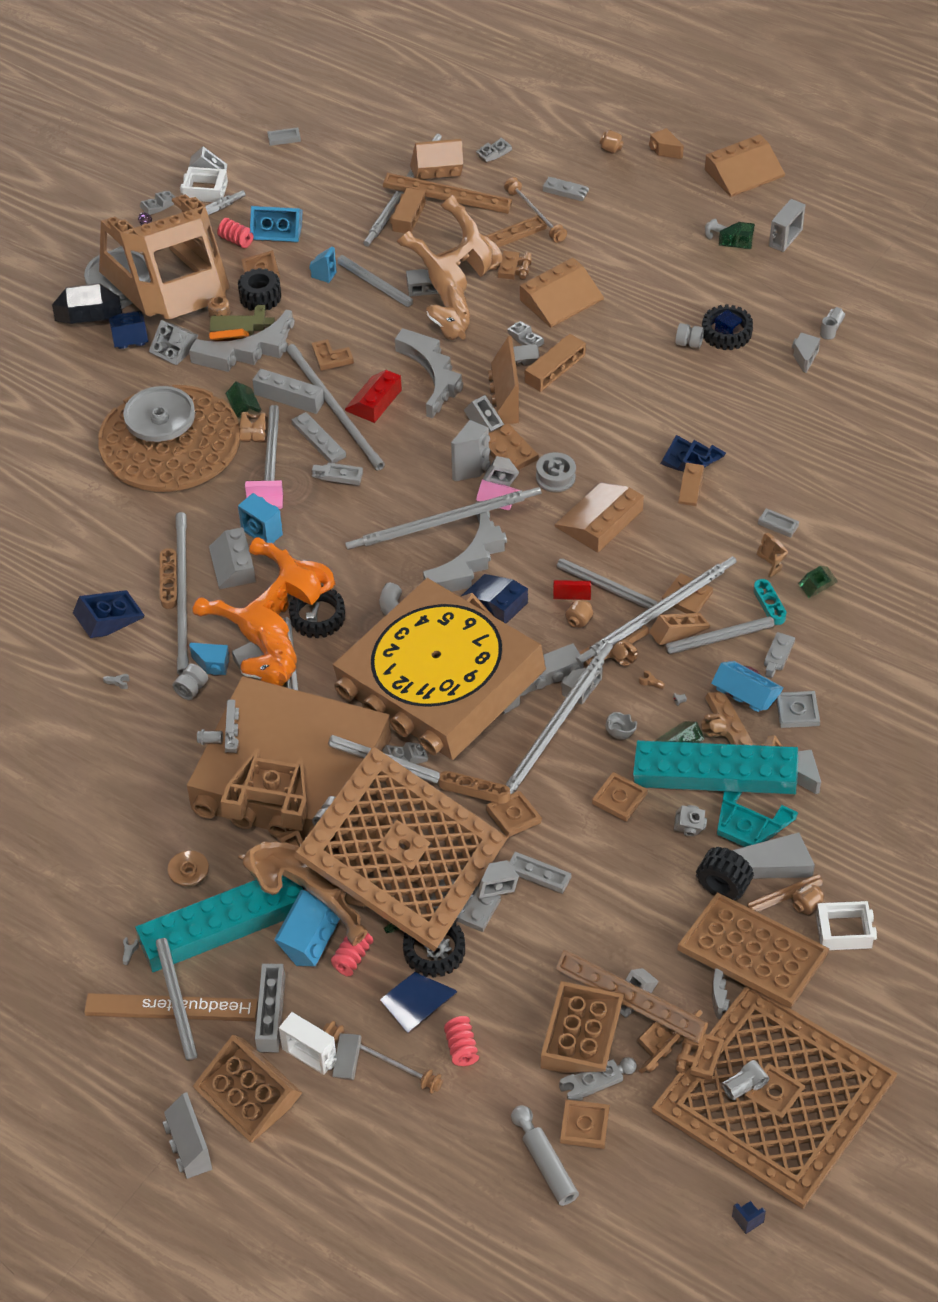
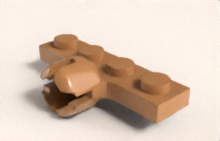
(623, 649)
(724, 720)

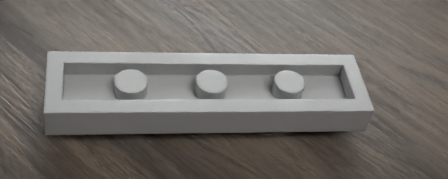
(318, 438)

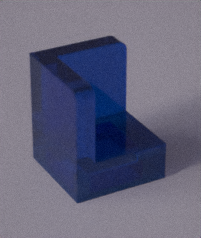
(726, 322)

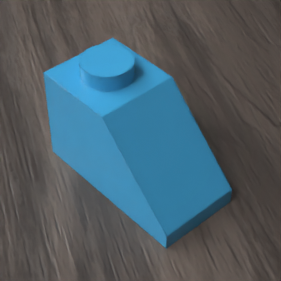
(324, 265)
(211, 657)

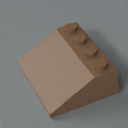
(744, 165)
(560, 292)
(505, 383)
(601, 515)
(581, 1029)
(246, 1088)

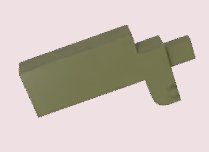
(248, 323)

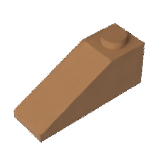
(677, 627)

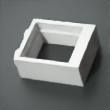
(205, 175)
(845, 910)
(308, 1043)

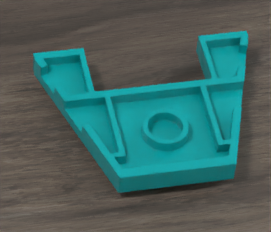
(747, 826)

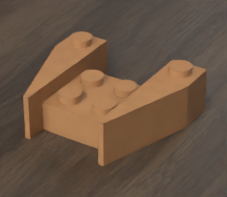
(269, 783)

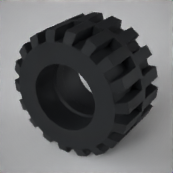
(259, 288)
(724, 873)

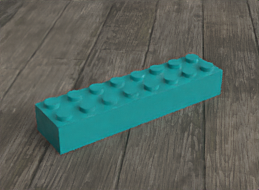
(716, 767)
(216, 921)

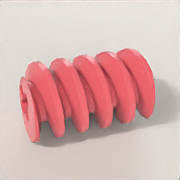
(235, 233)
(349, 956)
(461, 1041)

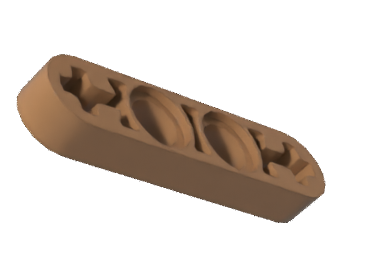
(168, 578)
(454, 782)

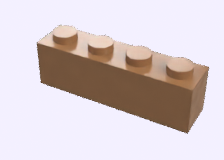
(555, 362)

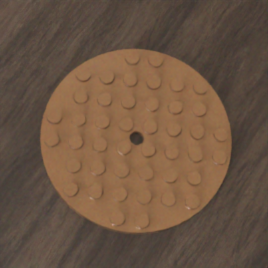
(177, 462)

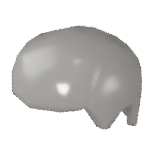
(620, 725)

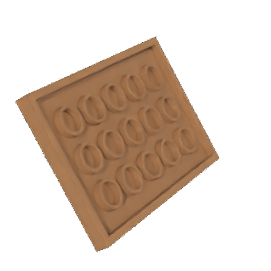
(753, 949)

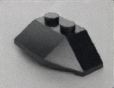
(86, 304)

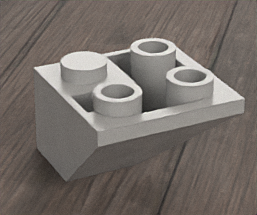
(172, 342)

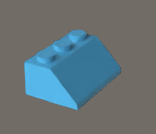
(276, 223)
(746, 685)
(306, 930)

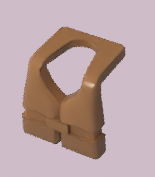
(252, 431)
(769, 549)

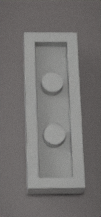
(540, 872)

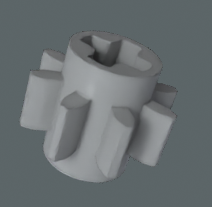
(441, 951)

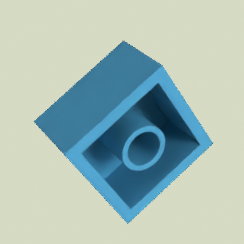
(260, 518)

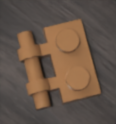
(510, 262)
(705, 1059)

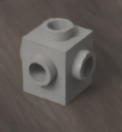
(690, 820)

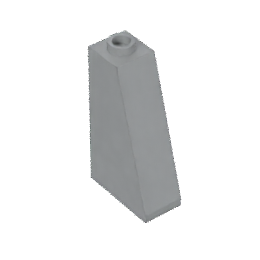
(779, 858)

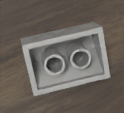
(470, 452)
(232, 559)
(186, 1138)

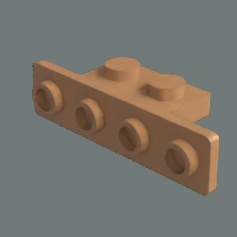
(657, 1042)

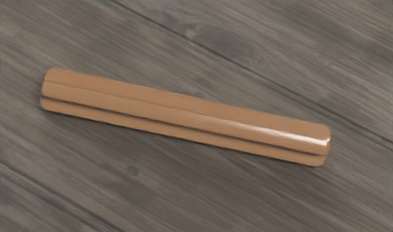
(782, 894)

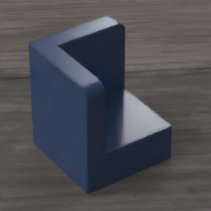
(748, 1216)

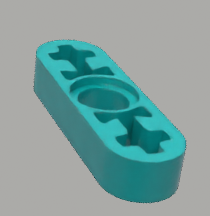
(770, 593)

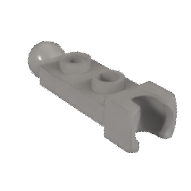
(592, 1082)

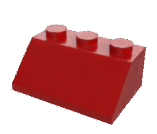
(375, 396)

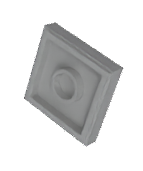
(798, 709)

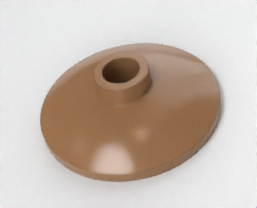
(185, 862)

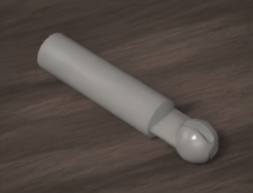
(545, 1157)

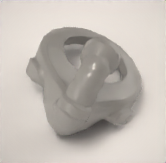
(713, 225)

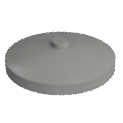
(93, 276)
(159, 413)

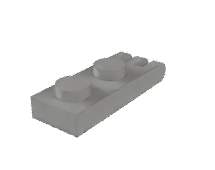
(565, 189)

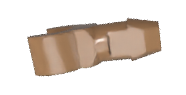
(651, 680)

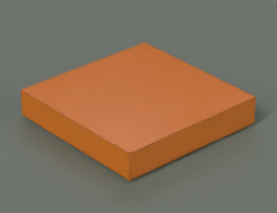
(228, 335)

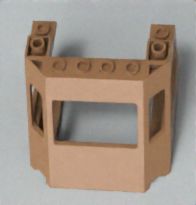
(183, 238)

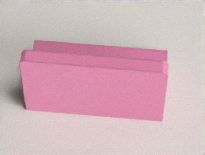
(269, 490)
(492, 490)

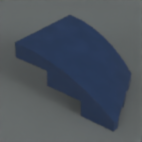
(684, 452)
(416, 999)

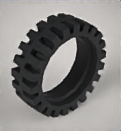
(727, 340)
(318, 628)
(437, 966)

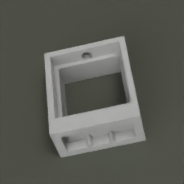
(787, 224)

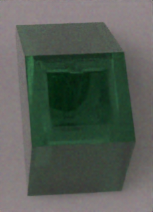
(737, 235)
(817, 581)

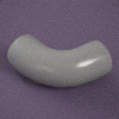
(389, 597)

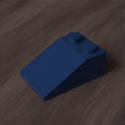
(128, 329)
(500, 596)
(106, 612)

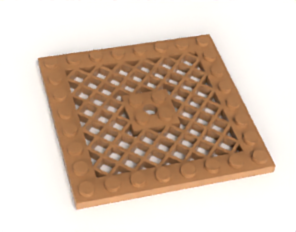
(381, 768)
(745, 1156)

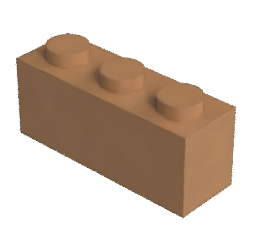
(408, 210)

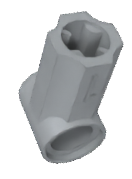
(831, 323)
(749, 1078)

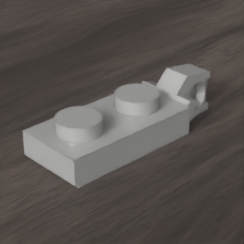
(338, 473)
(778, 653)
(232, 714)

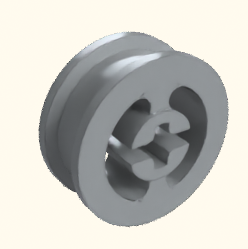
(555, 465)

